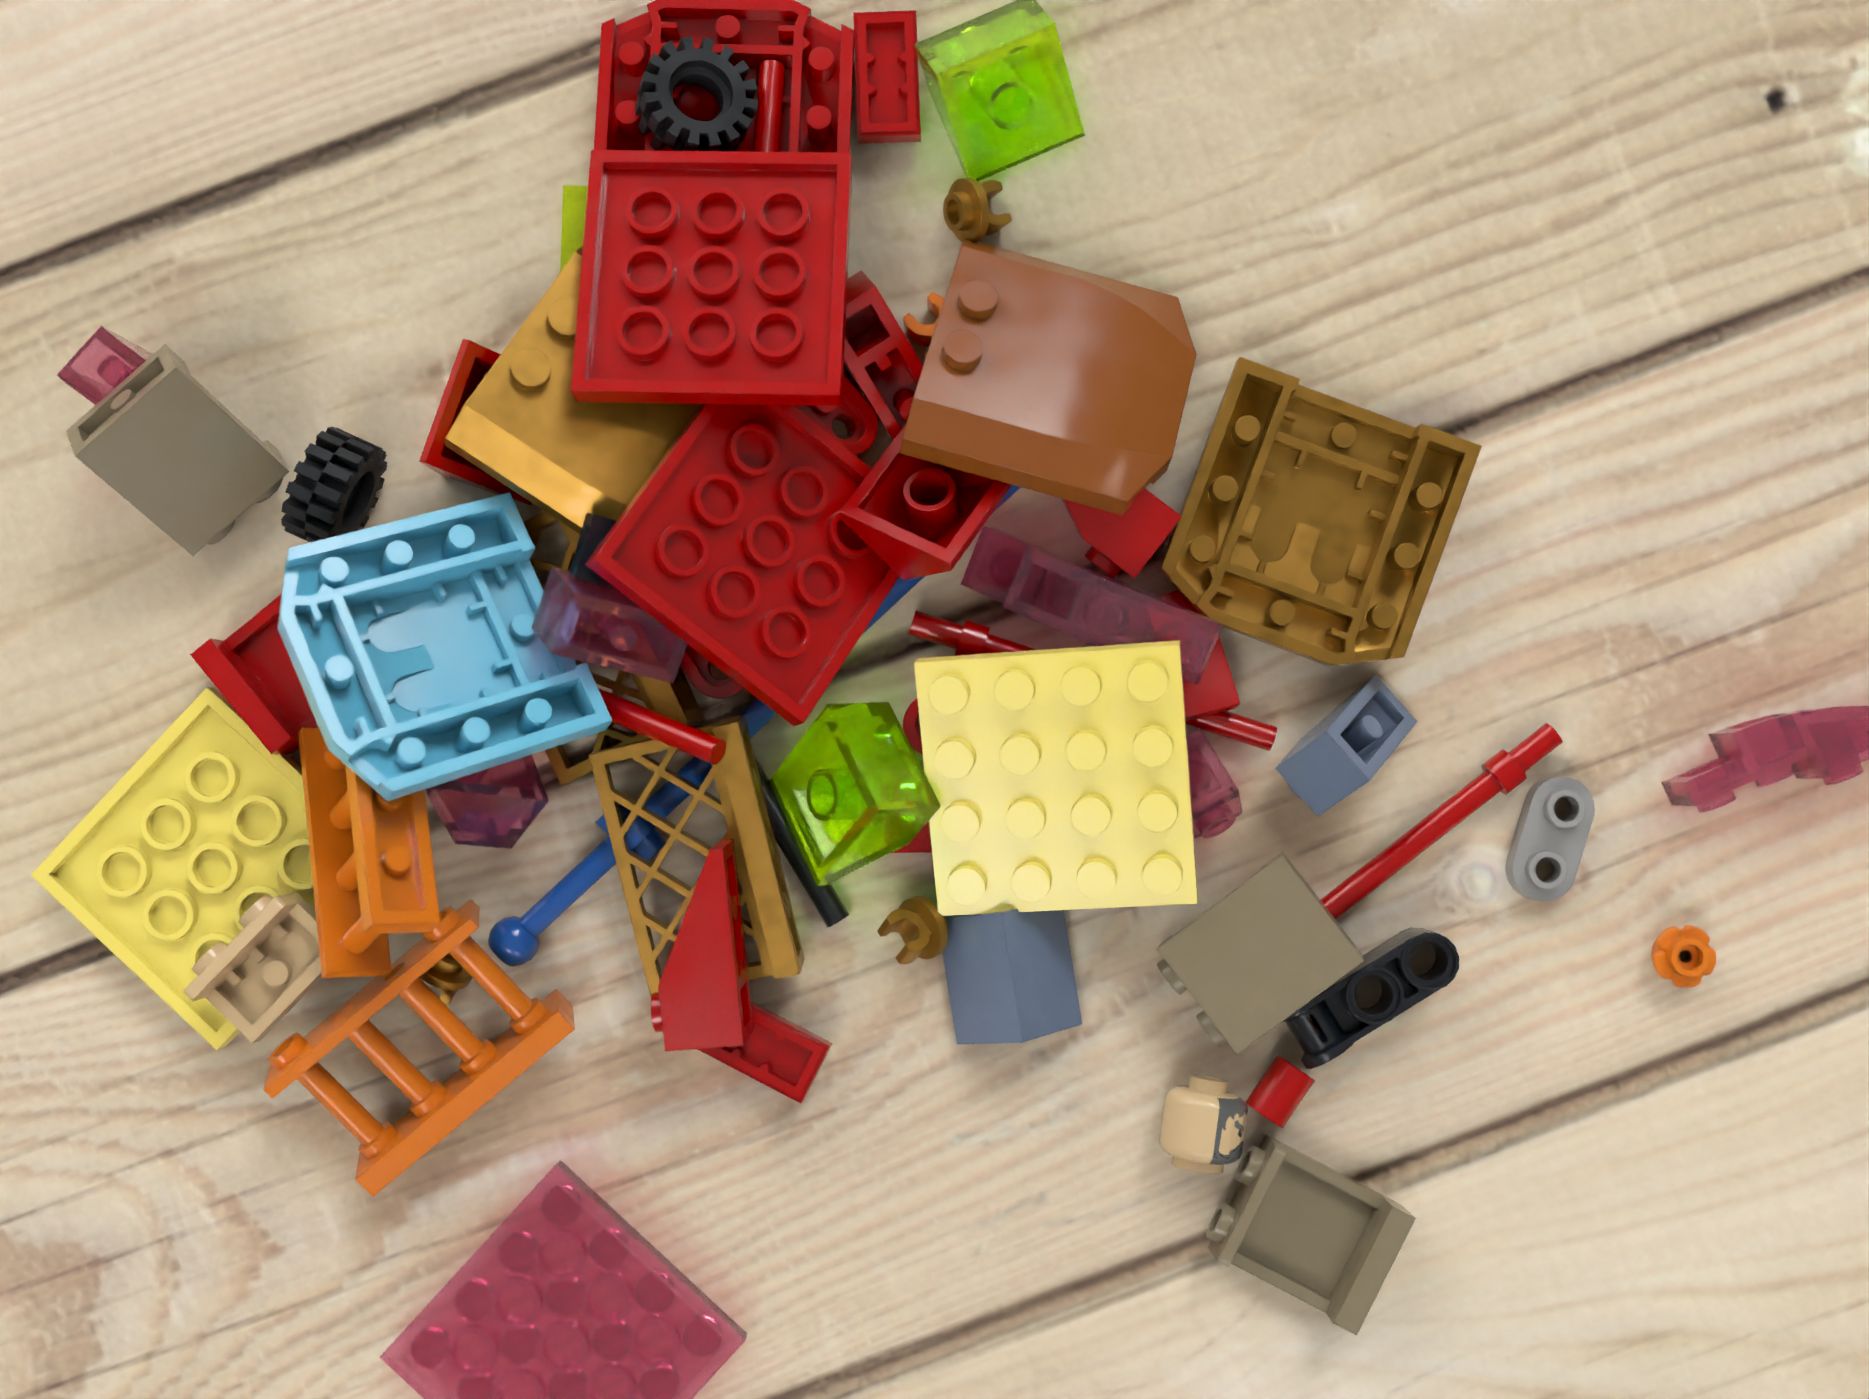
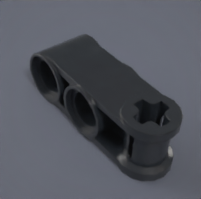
(1336, 1010)

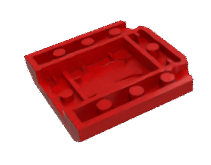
(815, 58)

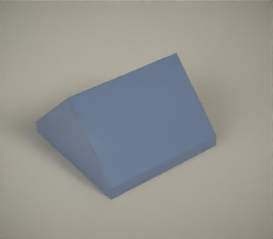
(1010, 976)

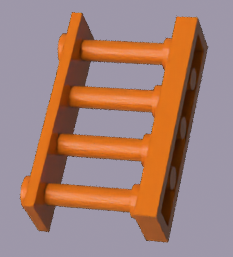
(366, 864)
(434, 1106)

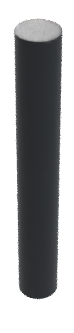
(824, 896)

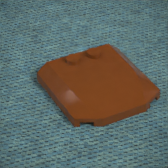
(1052, 379)

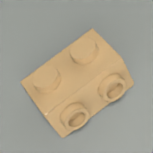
(263, 967)

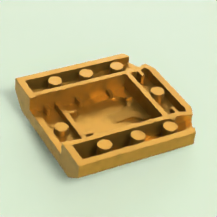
(543, 442)
(1315, 520)

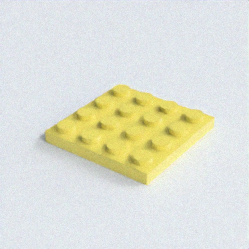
(1058, 778)
(186, 852)

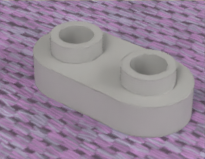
(1543, 835)

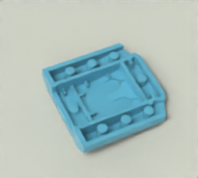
(427, 648)

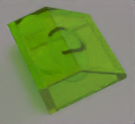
(1001, 88)
(853, 789)

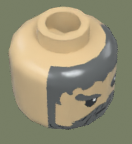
(1203, 1125)

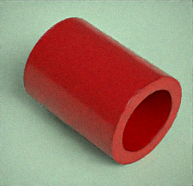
(1280, 1091)

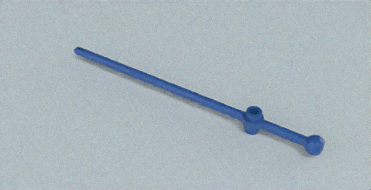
(516, 938)

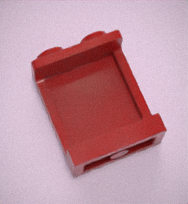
(260, 680)

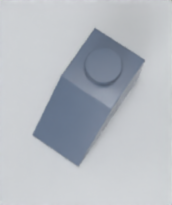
(1346, 746)

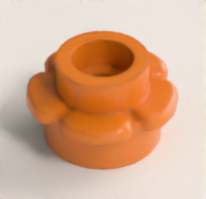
(1667, 950)

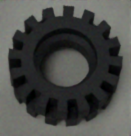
(705, 70)
(333, 486)

